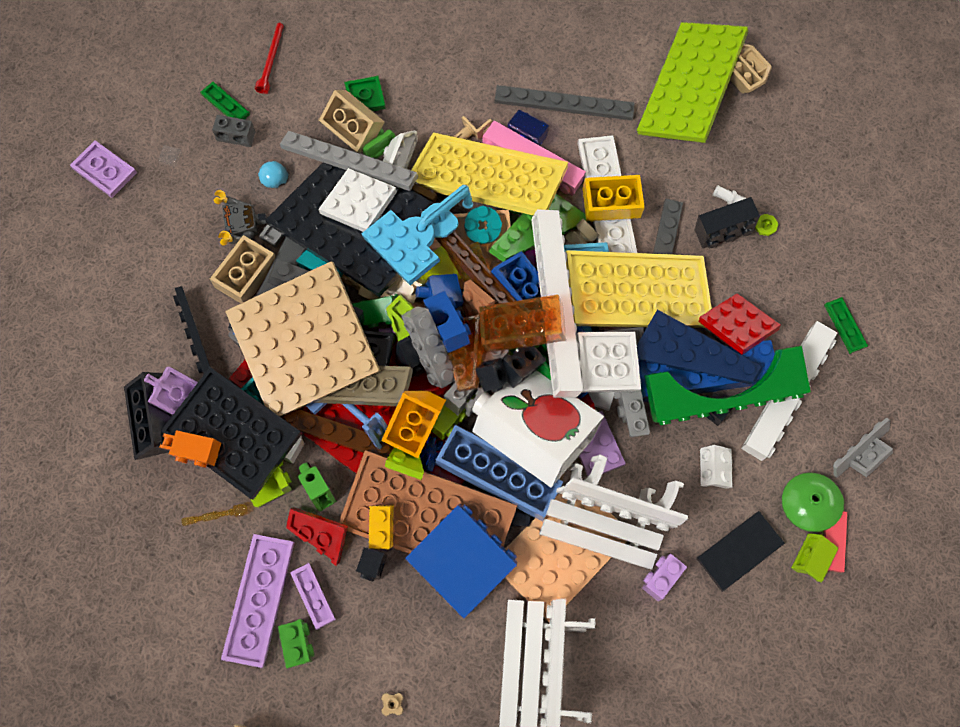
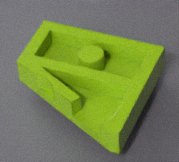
(394, 311)
(405, 463)

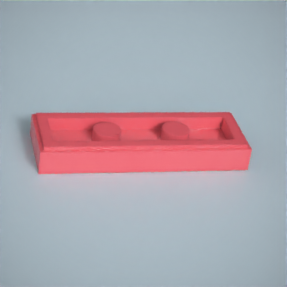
(837, 536)

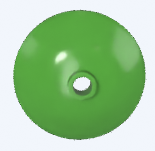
(807, 513)

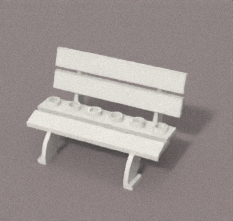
(610, 501)
(532, 661)

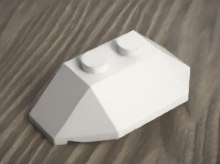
(401, 149)

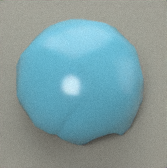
(272, 174)

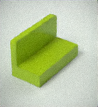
(815, 557)

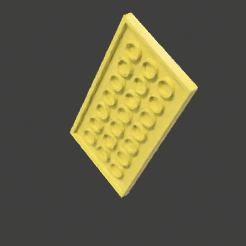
(491, 172)
(630, 287)

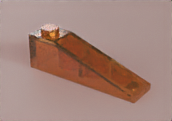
(468, 357)

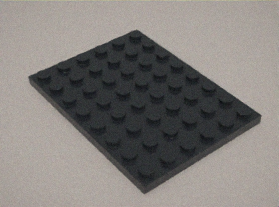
(336, 242)

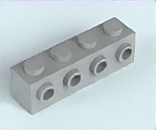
(429, 346)

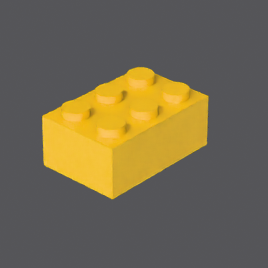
(613, 197)

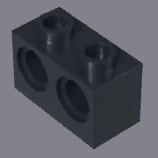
(522, 364)
(371, 564)

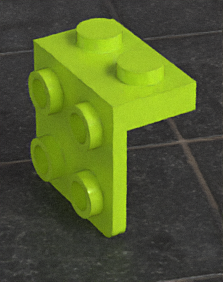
(275, 487)

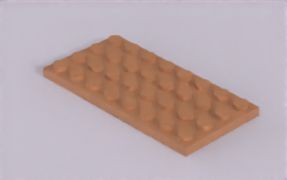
(417, 503)

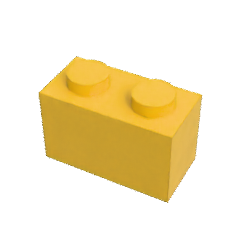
(381, 526)

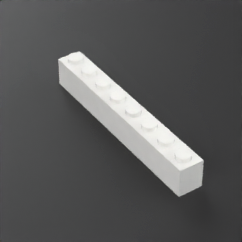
(777, 415)

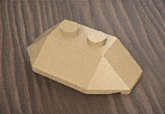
(750, 70)

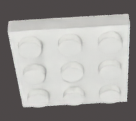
(357, 200)
(609, 361)

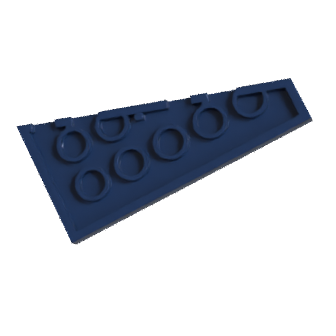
(683, 348)

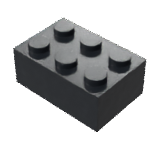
(727, 223)

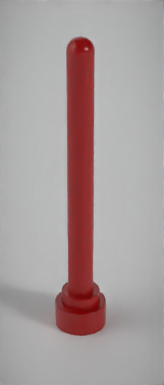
(262, 85)

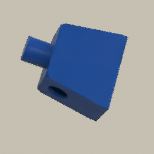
(439, 283)

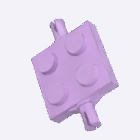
(170, 389)

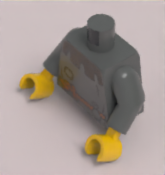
(238, 219)

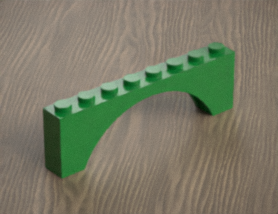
(783, 379)

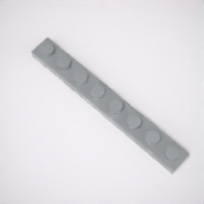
(347, 159)

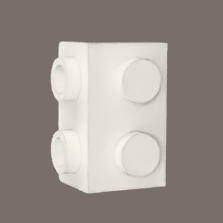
(716, 466)

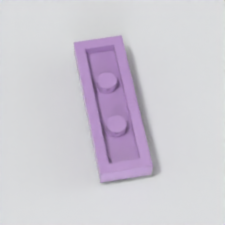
(313, 596)

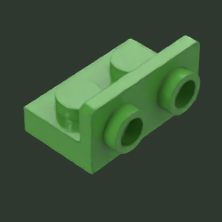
(295, 643)

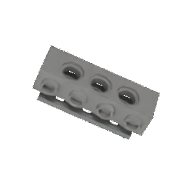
(457, 401)

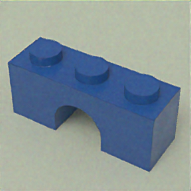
(453, 332)

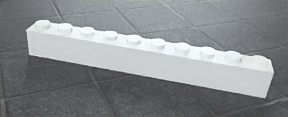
(553, 280)

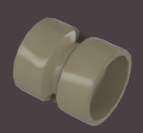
(583, 234)

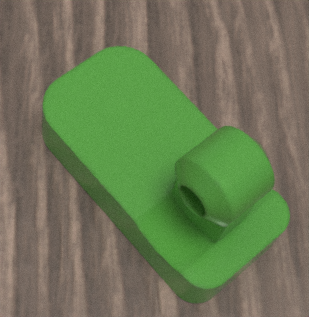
(376, 147)

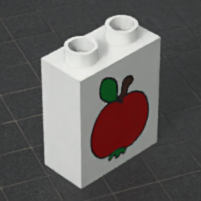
(536, 428)

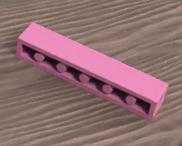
(504, 137)

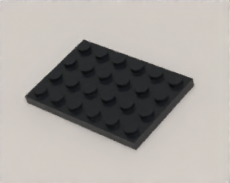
(249, 433)

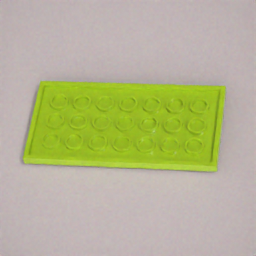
(693, 82)

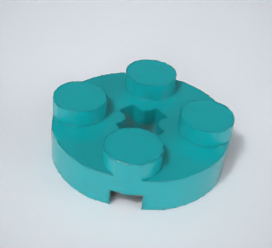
(493, 223)

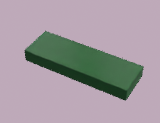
(224, 102)
(846, 325)

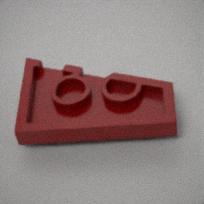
(318, 531)

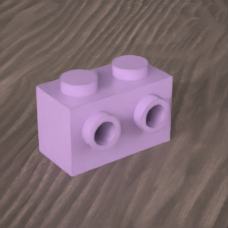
(664, 577)

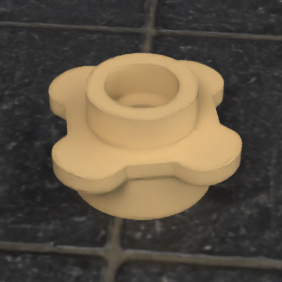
(388, 709)

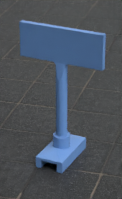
(374, 426)

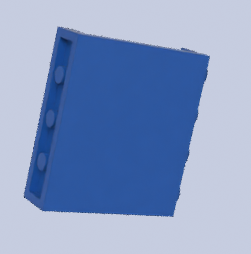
(462, 560)

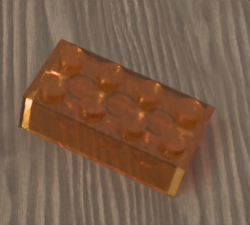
(522, 323)

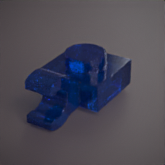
(429, 454)

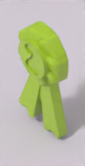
(766, 225)

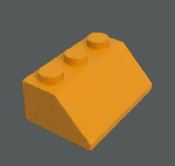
(413, 421)

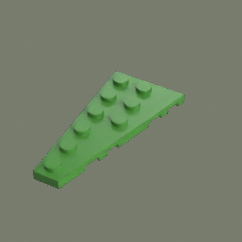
(520, 234)

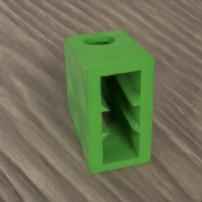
(316, 487)

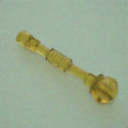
(237, 510)

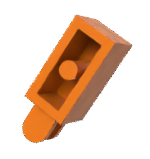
(192, 447)

